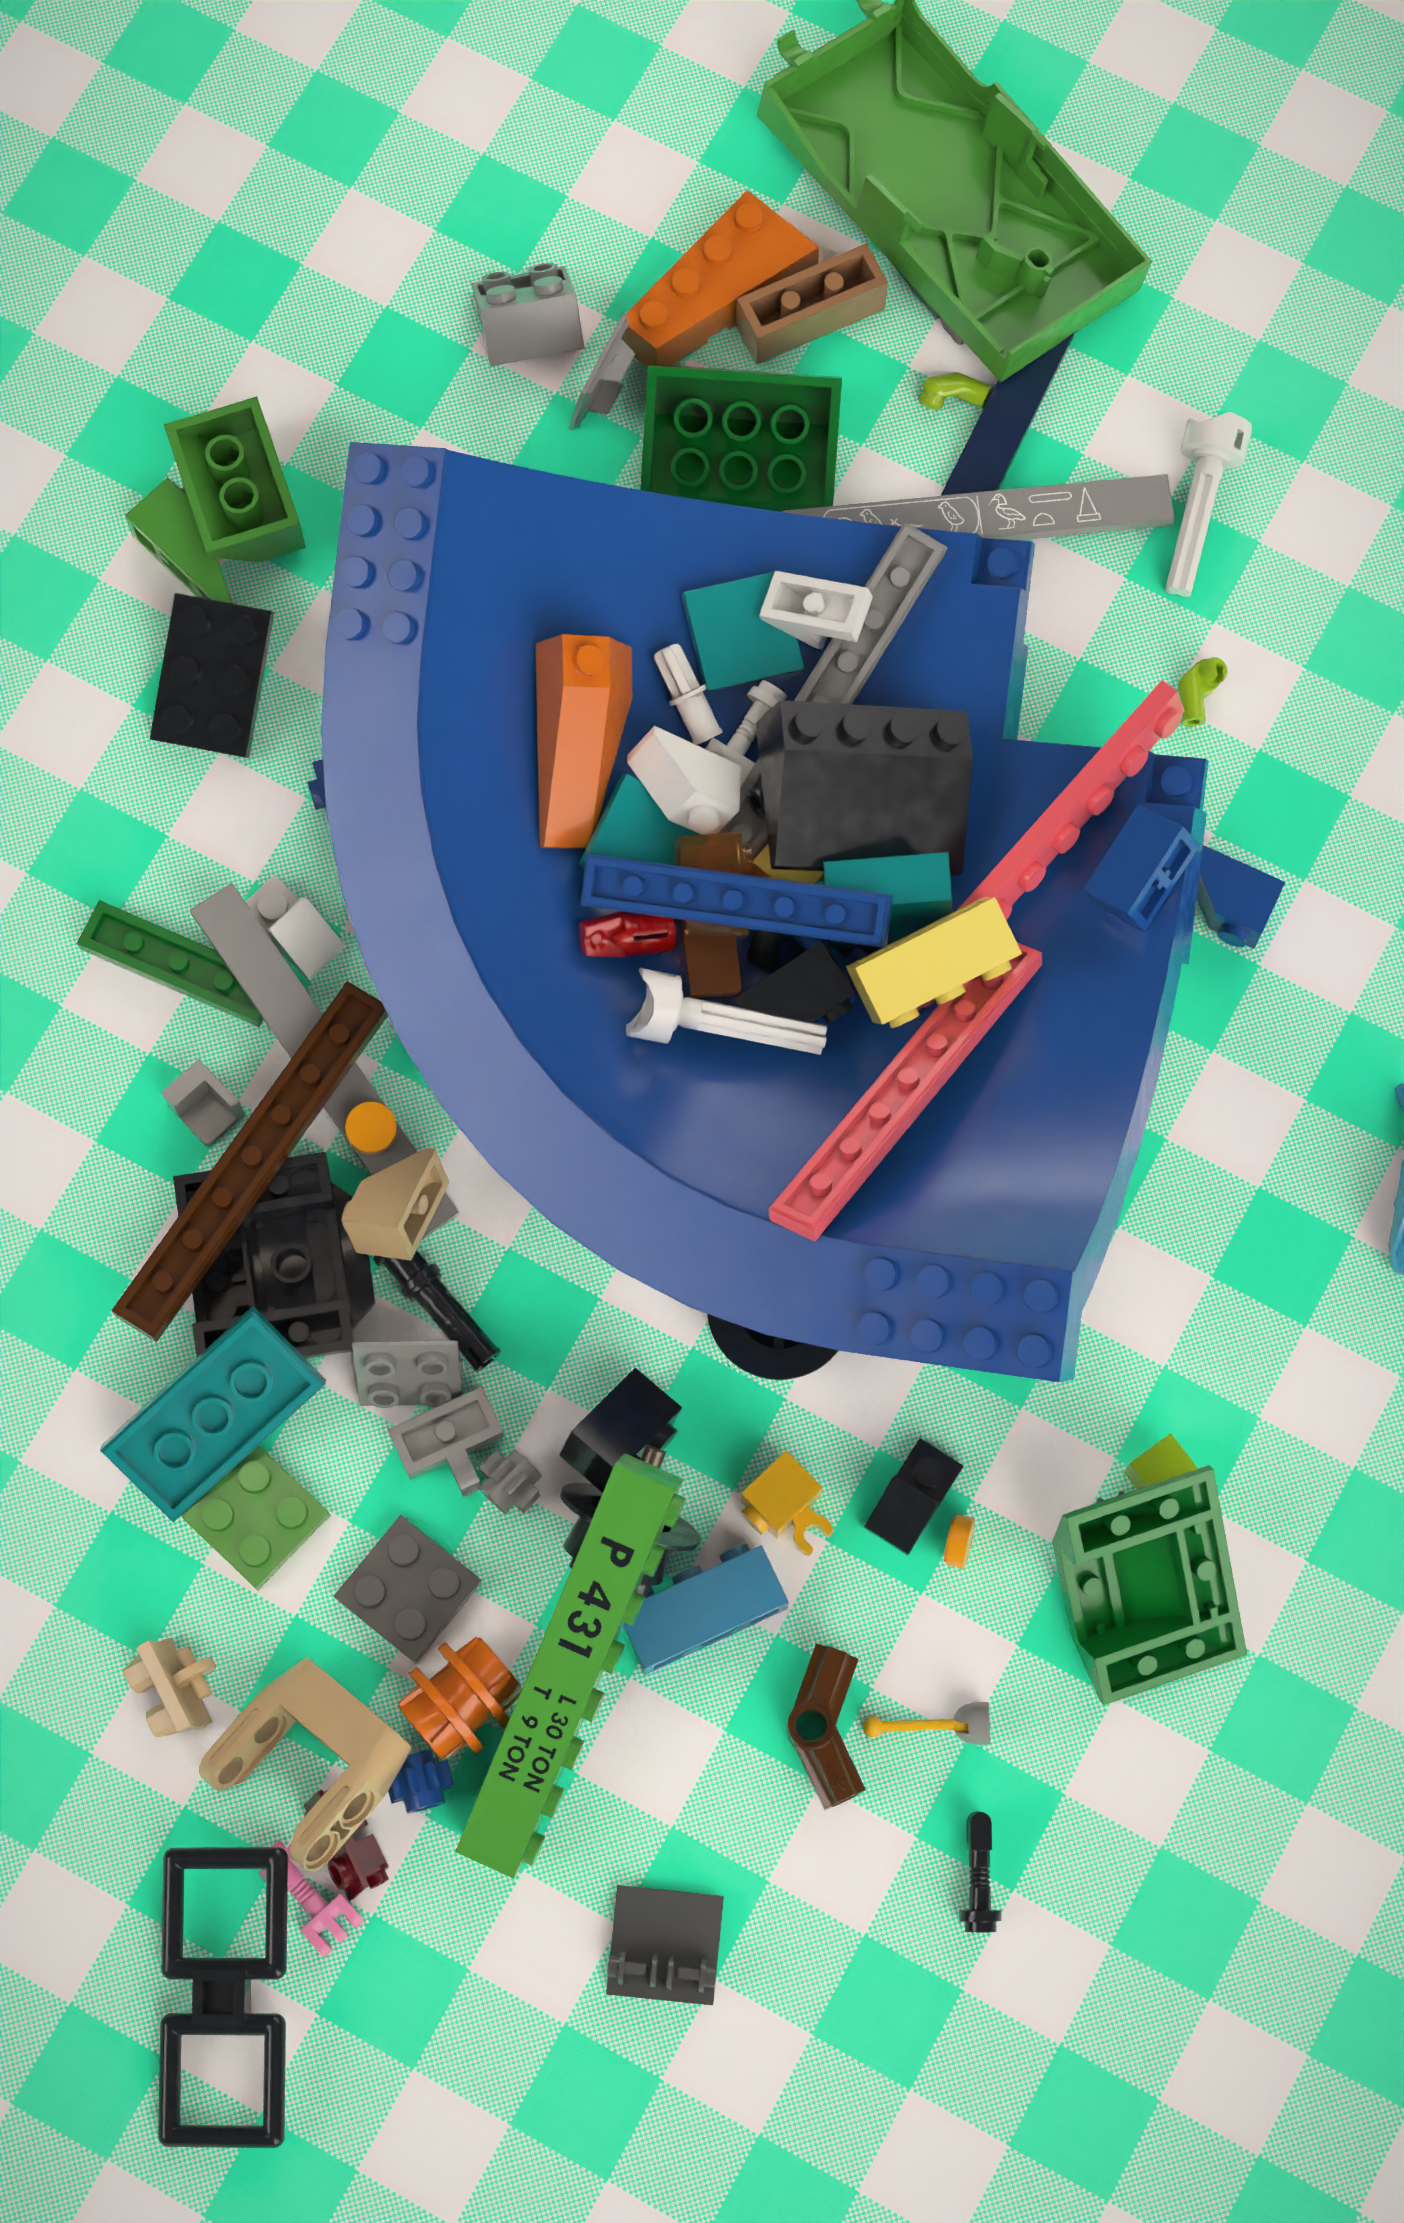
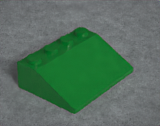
(741, 436)

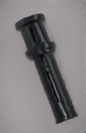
(422, 1283)

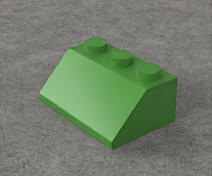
(235, 483)

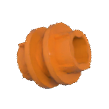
(460, 1698)

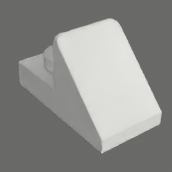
(815, 608)
(295, 927)

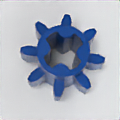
(421, 1782)

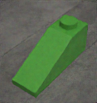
(170, 533)

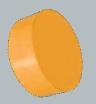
(371, 1128)
(959, 1541)

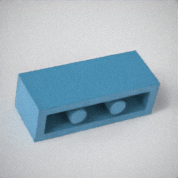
(705, 1607)

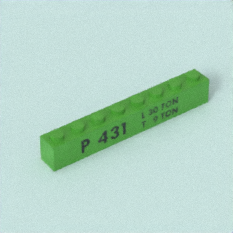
(570, 1665)

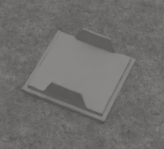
(605, 379)

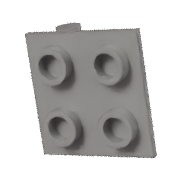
(407, 1373)

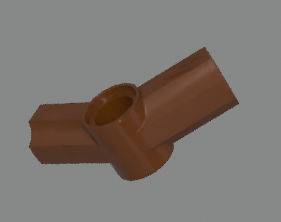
(824, 1694)

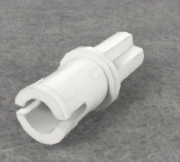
(687, 693)

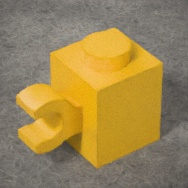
(784, 1498)

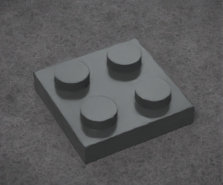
(408, 1589)

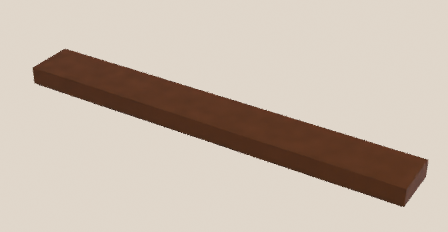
(250, 1162)

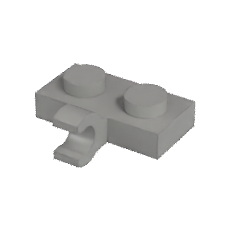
(448, 1436)

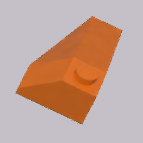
(580, 723)

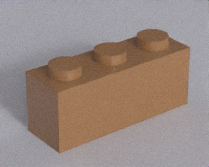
(811, 303)

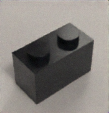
(620, 1424)

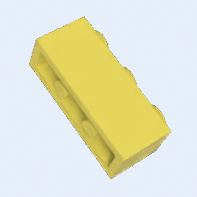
(935, 962)

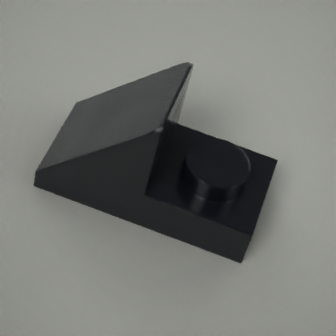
(913, 1496)

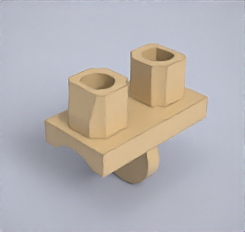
(178, 1682)

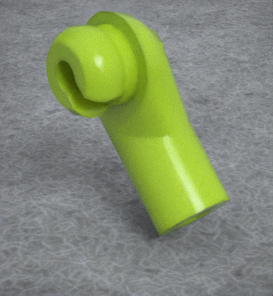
(953, 385)
(1197, 685)

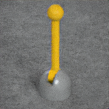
(969, 1723)

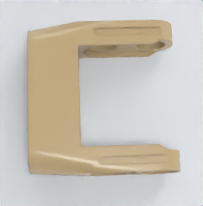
(338, 1721)

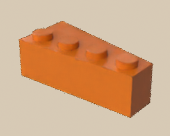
(699, 293)

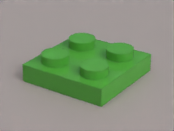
(256, 1517)

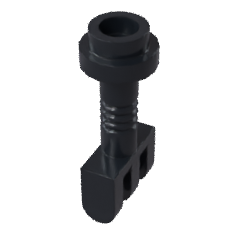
(980, 1916)

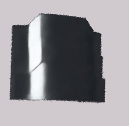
(287, 1263)

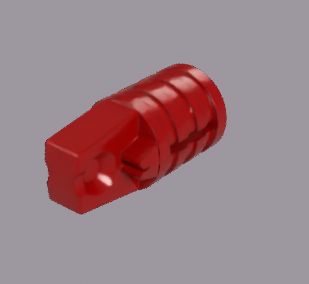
(626, 935)

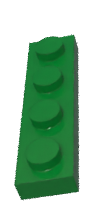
(165, 960)

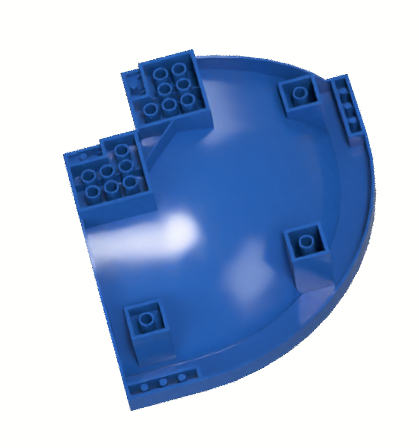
(667, 1155)

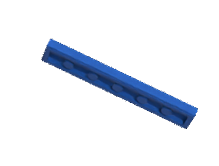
(737, 900)

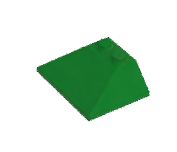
(1149, 1585)

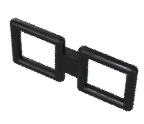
(223, 1998)

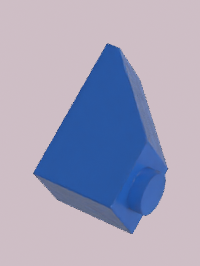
(1235, 898)

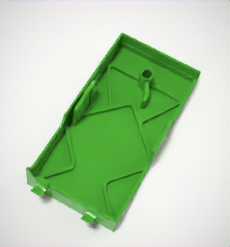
(952, 185)

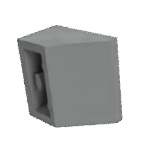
(528, 314)

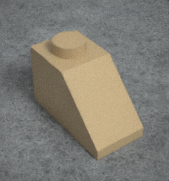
(396, 1206)

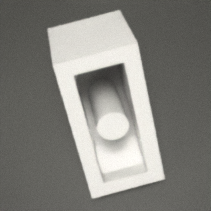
(687, 781)

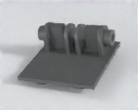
(664, 1945)

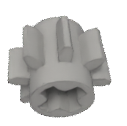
(509, 1481)

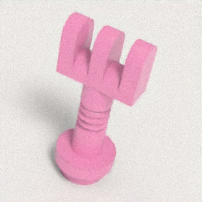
(321, 1912)

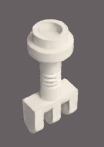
(764, 698)

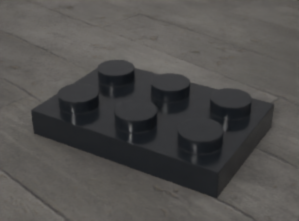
(212, 675)

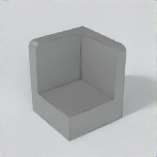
(203, 1103)

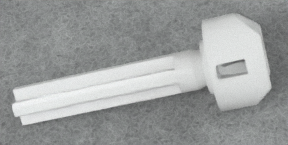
(1213, 449)
(667, 1008)

